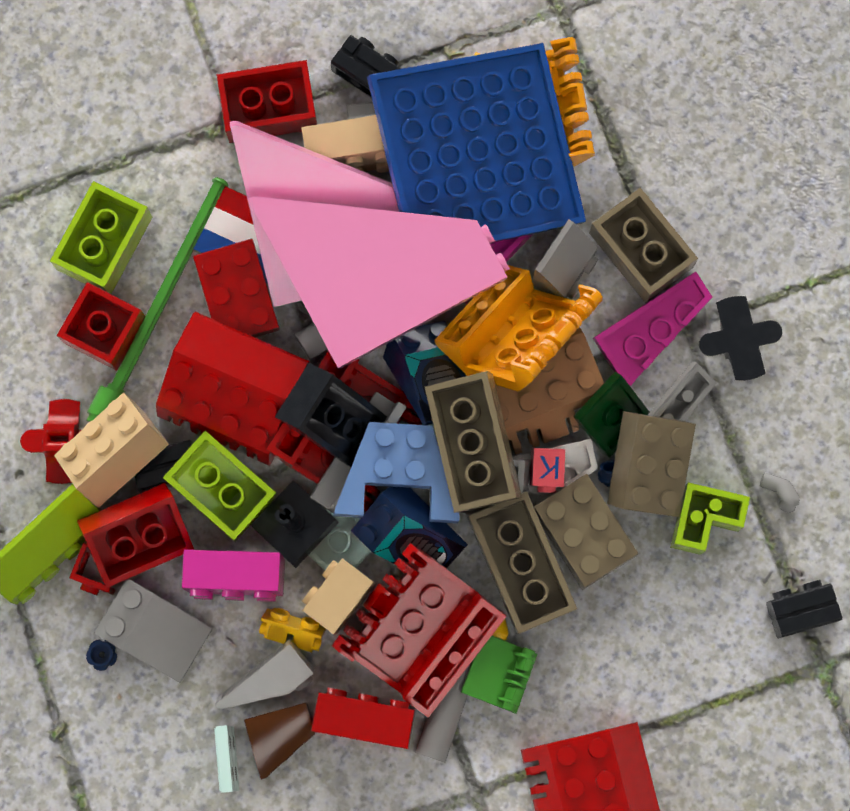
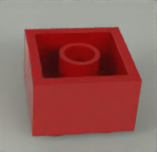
(101, 326)

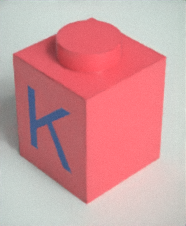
(547, 469)

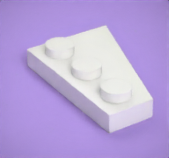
(578, 461)

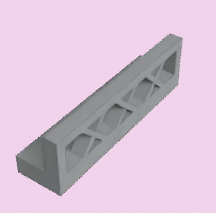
(333, 480)

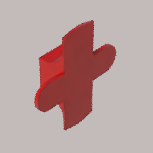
(60, 429)

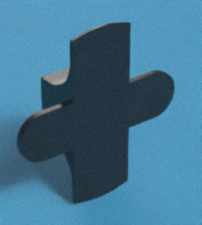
(740, 338)

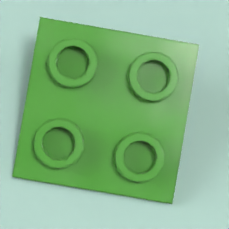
(500, 674)

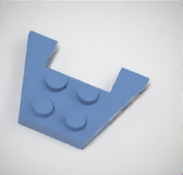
(397, 458)

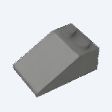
(153, 630)

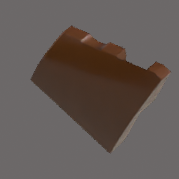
(278, 735)

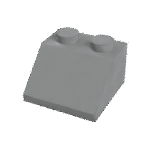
(565, 262)

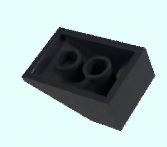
(328, 413)

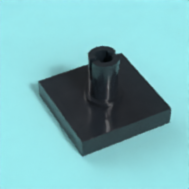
(294, 524)

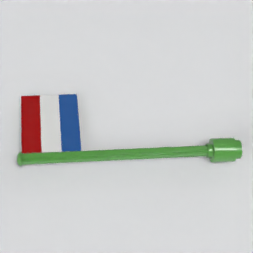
(219, 223)

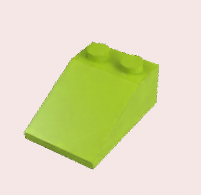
(220, 486)

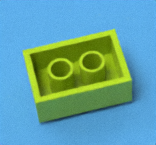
(101, 237)

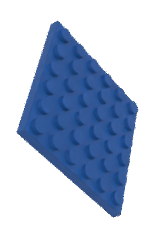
(479, 142)

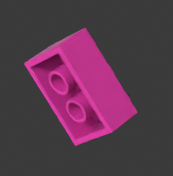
(233, 574)

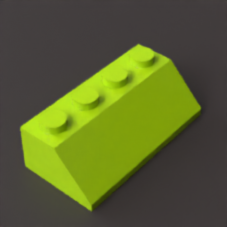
(43, 546)

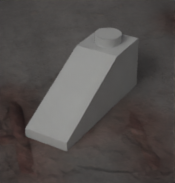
(273, 677)

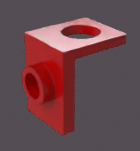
(87, 584)

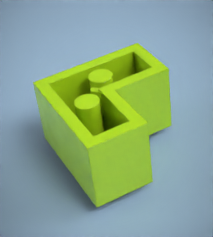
(707, 508)

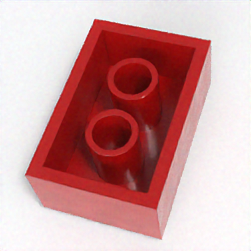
(268, 98)
(237, 288)
(135, 535)
(363, 718)

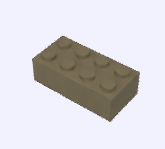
(473, 442)
(522, 563)

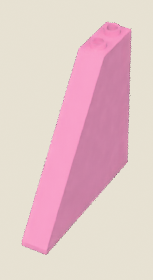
(291, 172)
(376, 270)

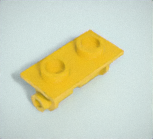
(279, 623)

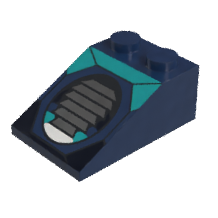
(420, 363)
(402, 519)

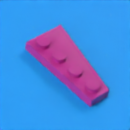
(644, 334)

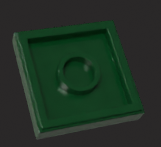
(604, 411)

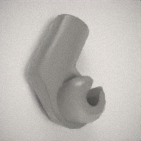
(784, 489)

